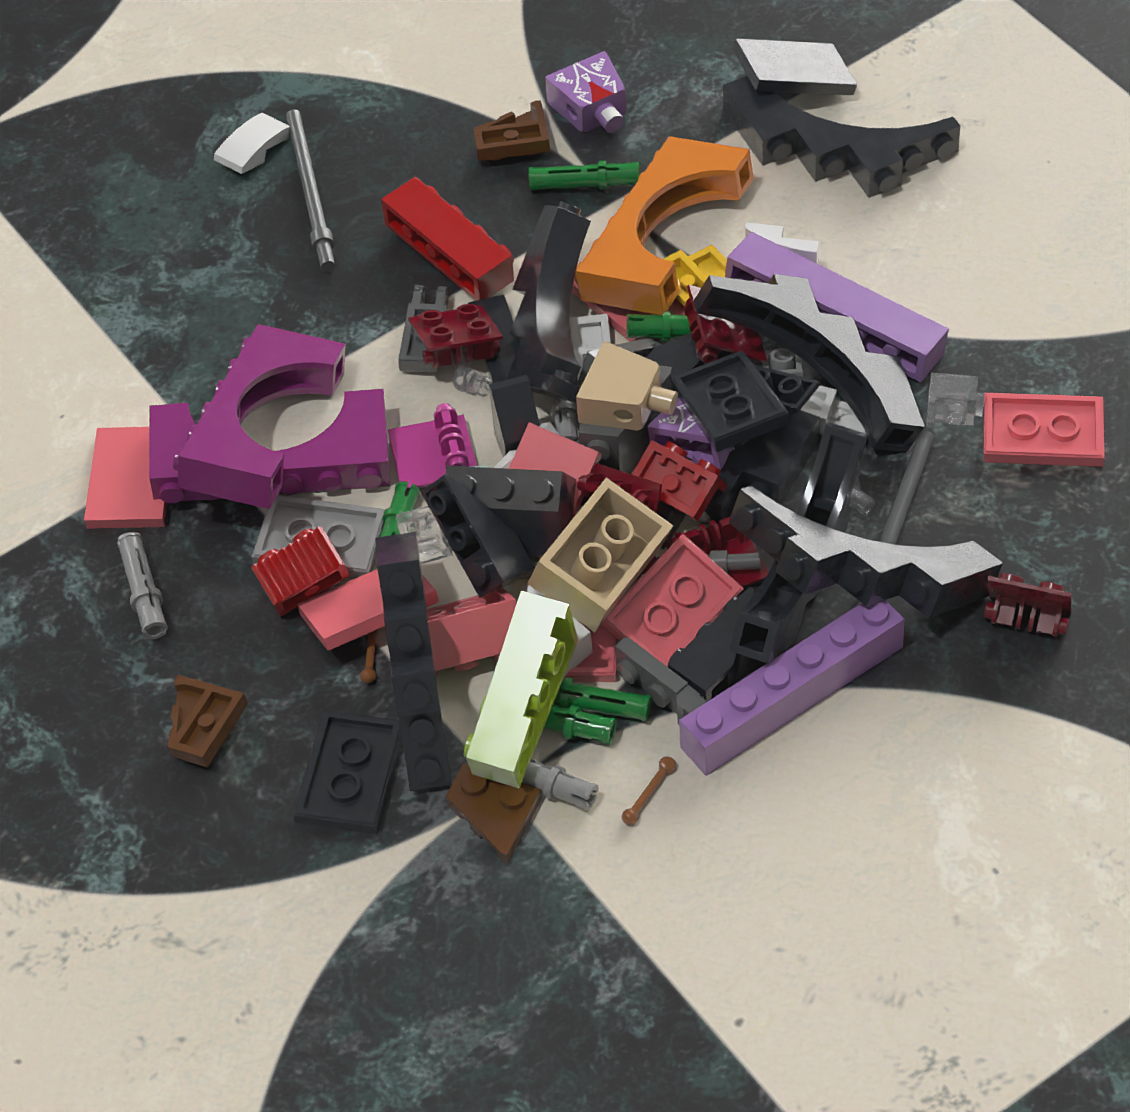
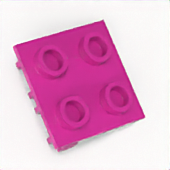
(427, 447)

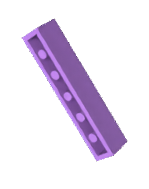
(881, 323)
(790, 684)

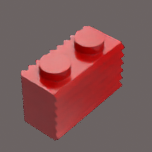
(300, 570)

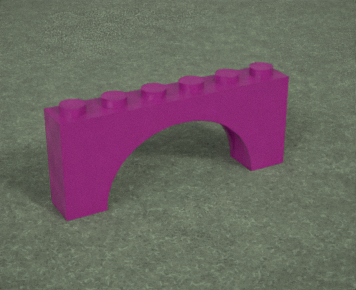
(271, 365)
(344, 456)

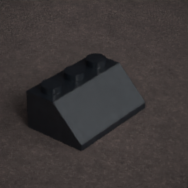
(528, 501)

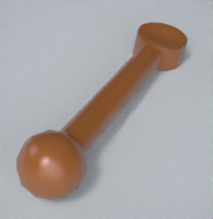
(368, 675)
(666, 767)

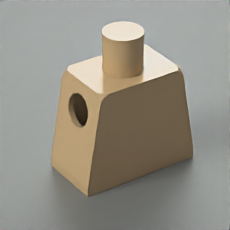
(622, 390)

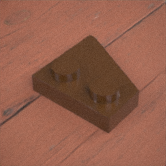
(513, 135)
(202, 719)
(493, 809)

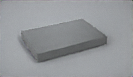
(348, 527)

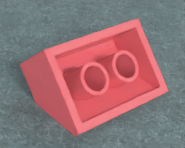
(470, 629)

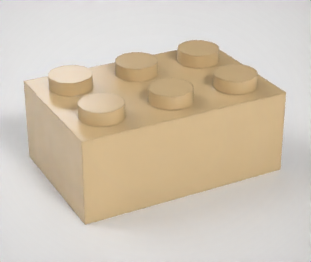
(600, 554)

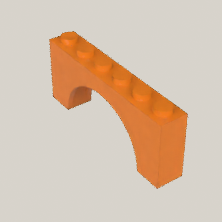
(680, 175)

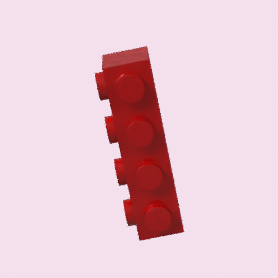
(448, 239)

